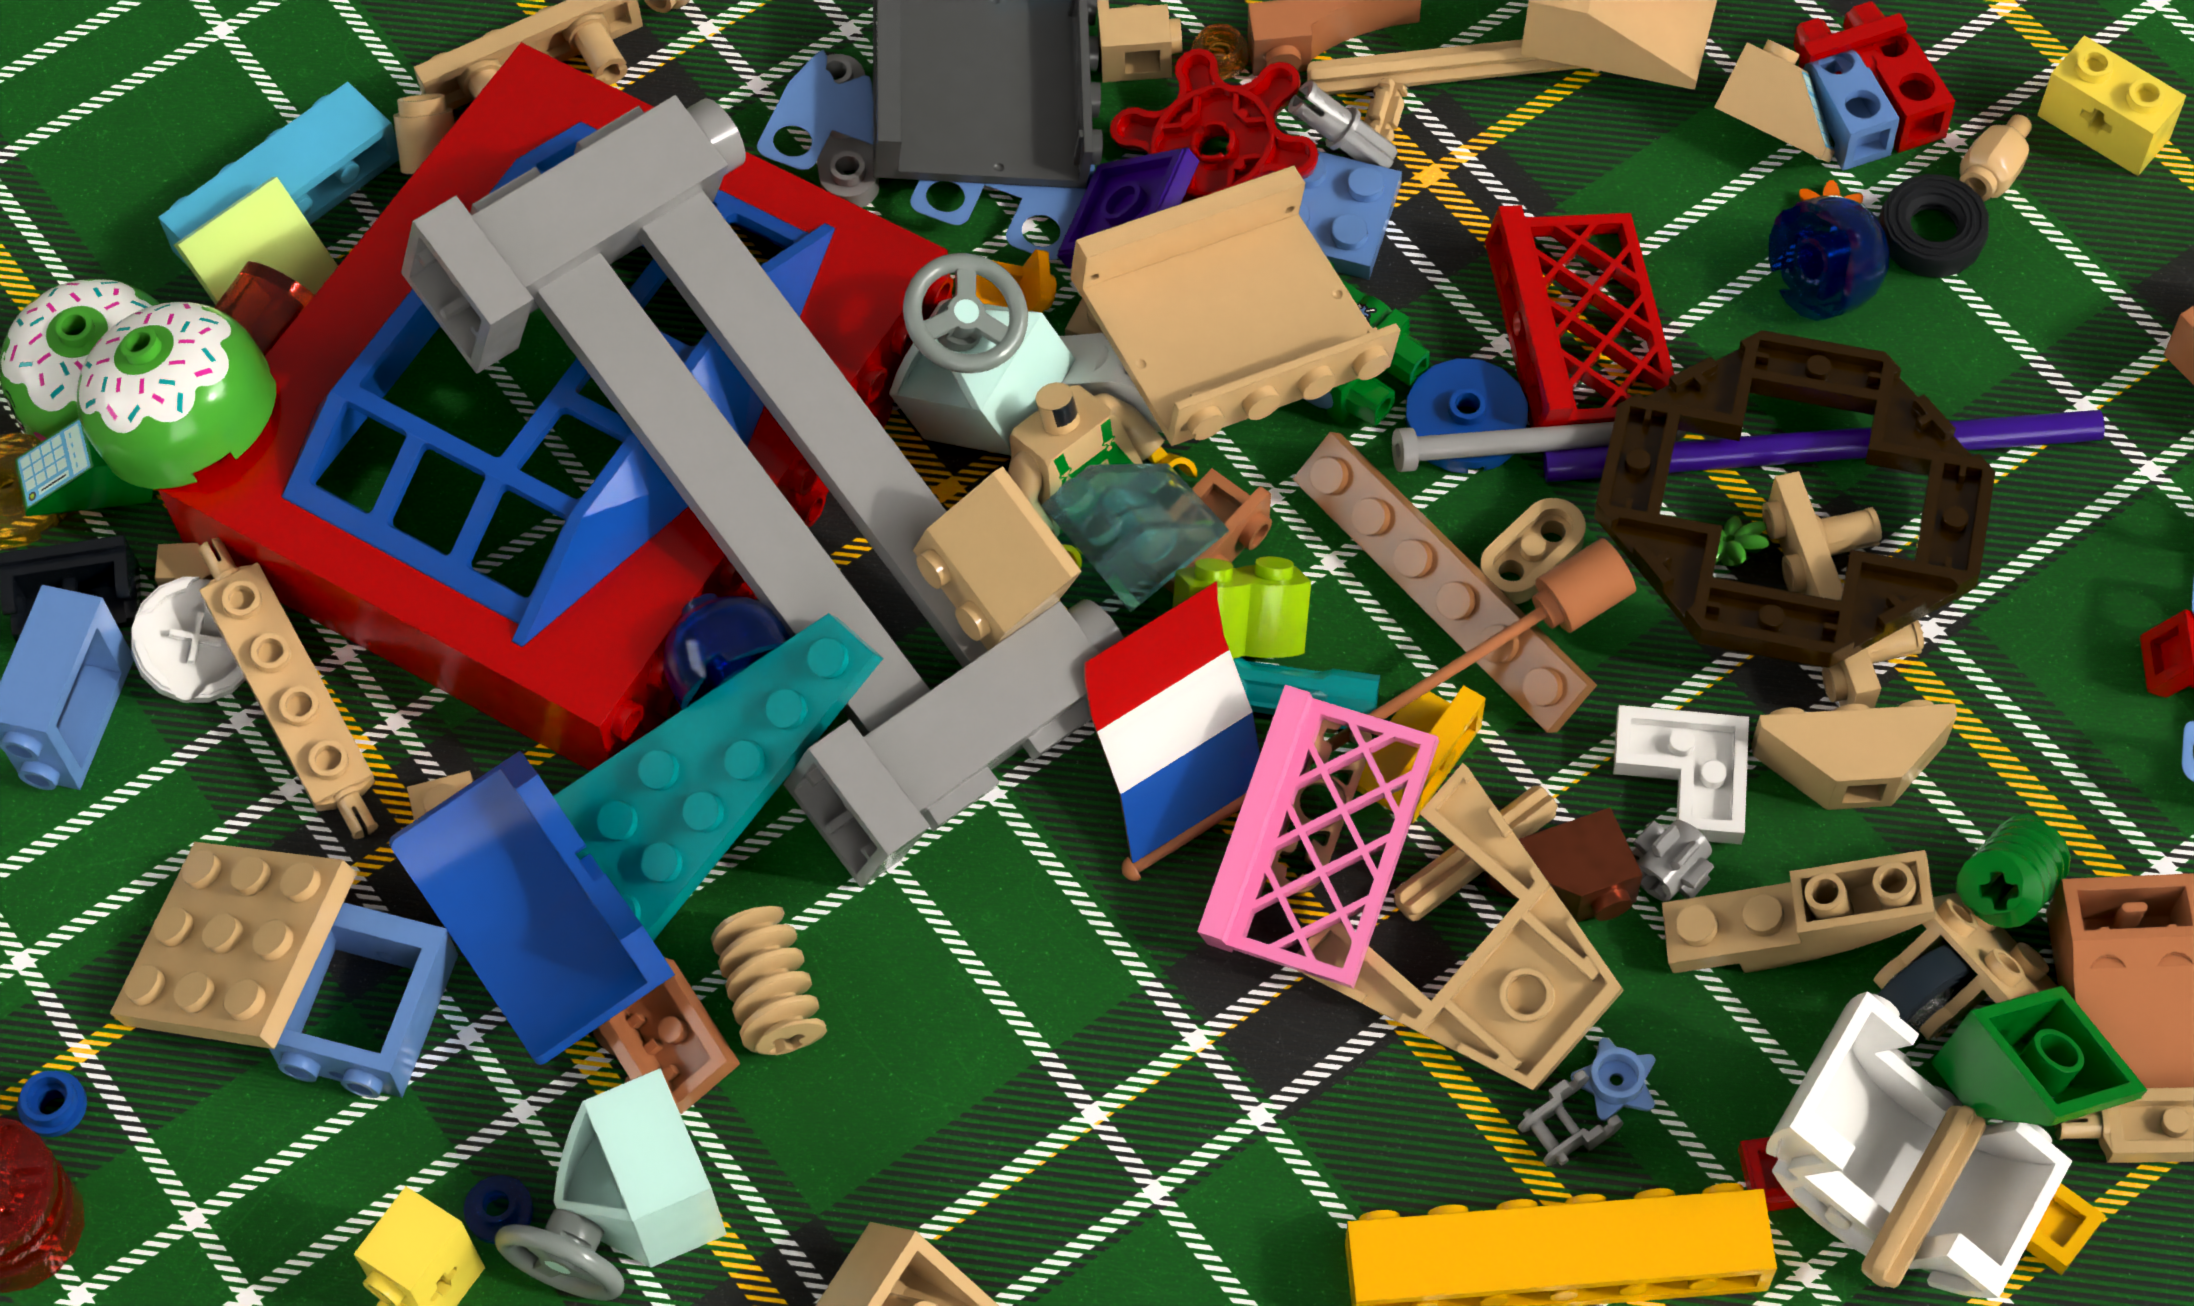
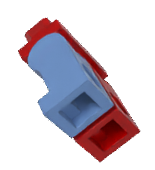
(1873, 85)

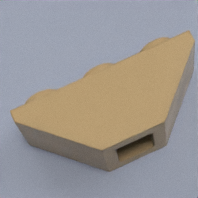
(1854, 752)

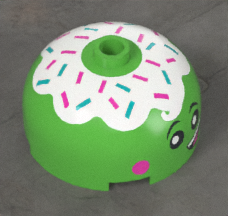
(51, 344)
(173, 393)

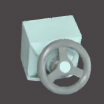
(972, 361)
(622, 1182)

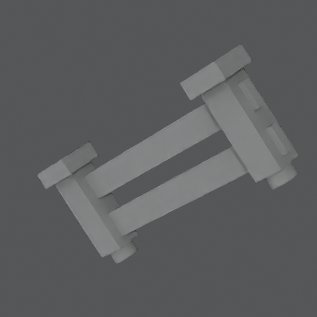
(650, 180)

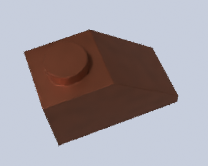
(1585, 865)

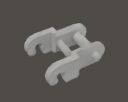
(1558, 1151)

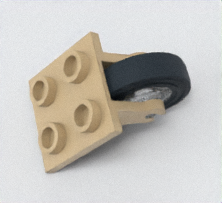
(1933, 979)

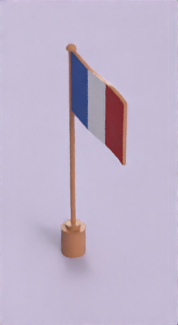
(1185, 729)

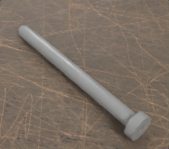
(1410, 448)

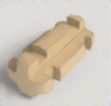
(1386, 107)

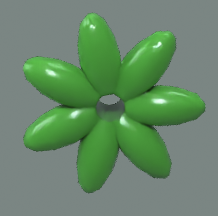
(1737, 538)

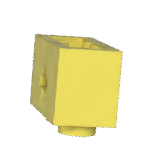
(2111, 105)
(418, 1255)

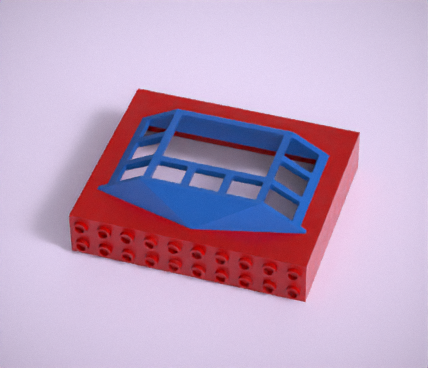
(586, 647)

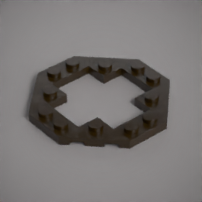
(1878, 590)

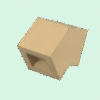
(180, 561)

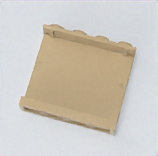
(1227, 308)

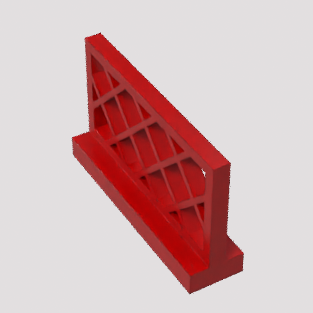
(1532, 315)

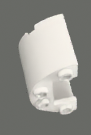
(1863, 1129)

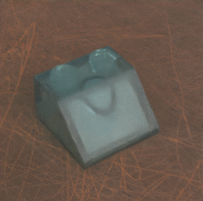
(1134, 525)

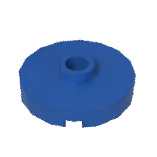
(1471, 384)

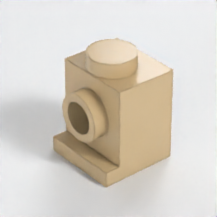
(1137, 41)

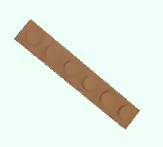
(1442, 581)

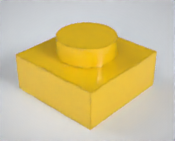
(2064, 1229)

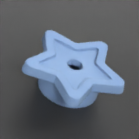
(1633, 1071)

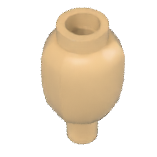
(1996, 158)

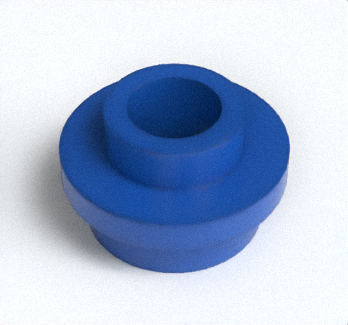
(41, 1090)

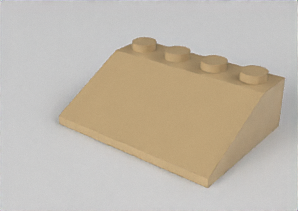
(1622, 37)

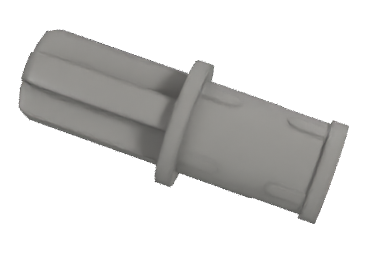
(1342, 127)

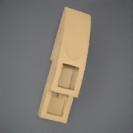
(1801, 920)

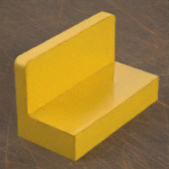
(1453, 724)

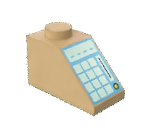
(1777, 98)

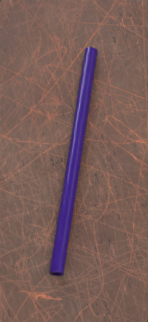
(1835, 444)

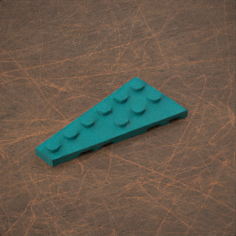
(694, 783)

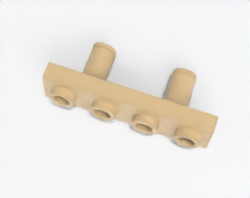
(556, 30)
(1810, 570)

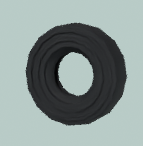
(1938, 194)

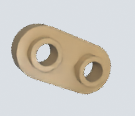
(1527, 553)

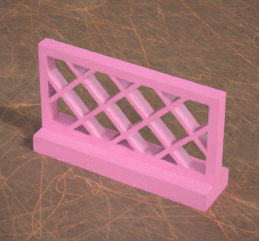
(1264, 818)

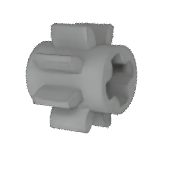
(1673, 860)

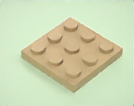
(234, 944)

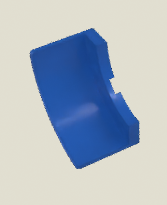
(526, 911)

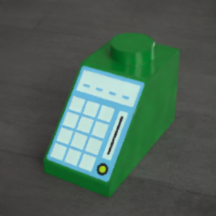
(71, 476)

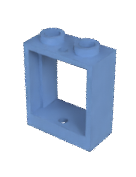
(61, 687)
(389, 940)

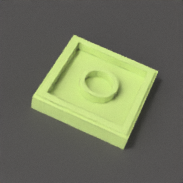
(258, 229)

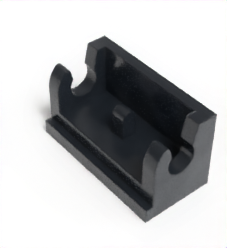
(91, 567)

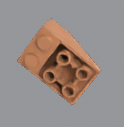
(2130, 966)

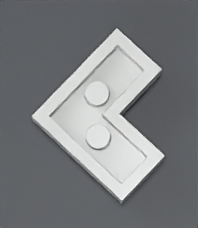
(1700, 752)

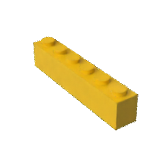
(1565, 1252)

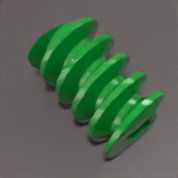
(2014, 871)

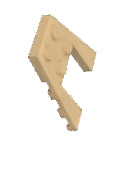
(1523, 989)

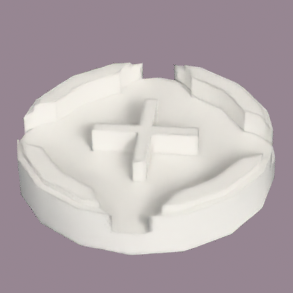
(181, 646)

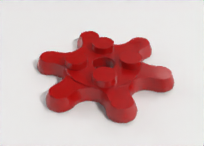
(1214, 108)

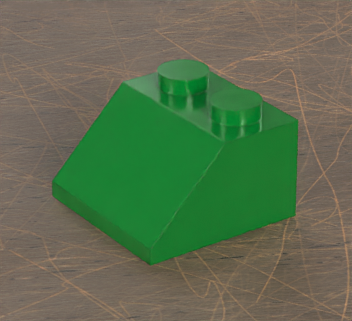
(2035, 1062)

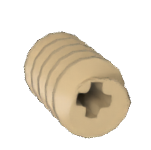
(765, 981)

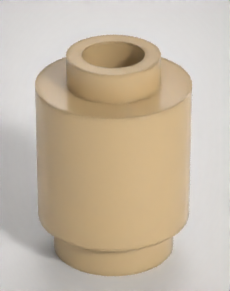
(420, 127)

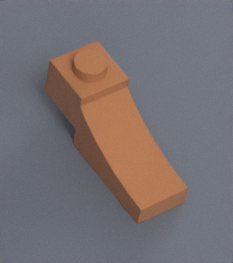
(1306, 28)

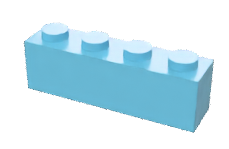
(316, 158)

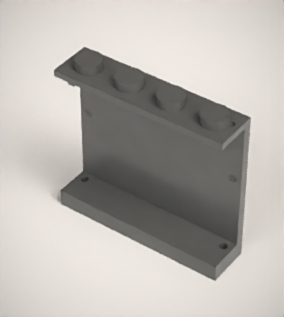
(986, 91)

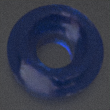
(518, 1212)

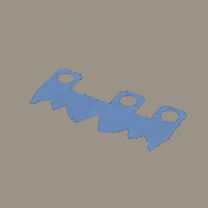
(822, 105)

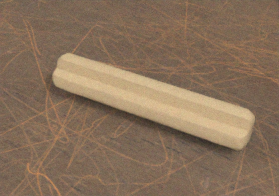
(1455, 869)
(1923, 1196)

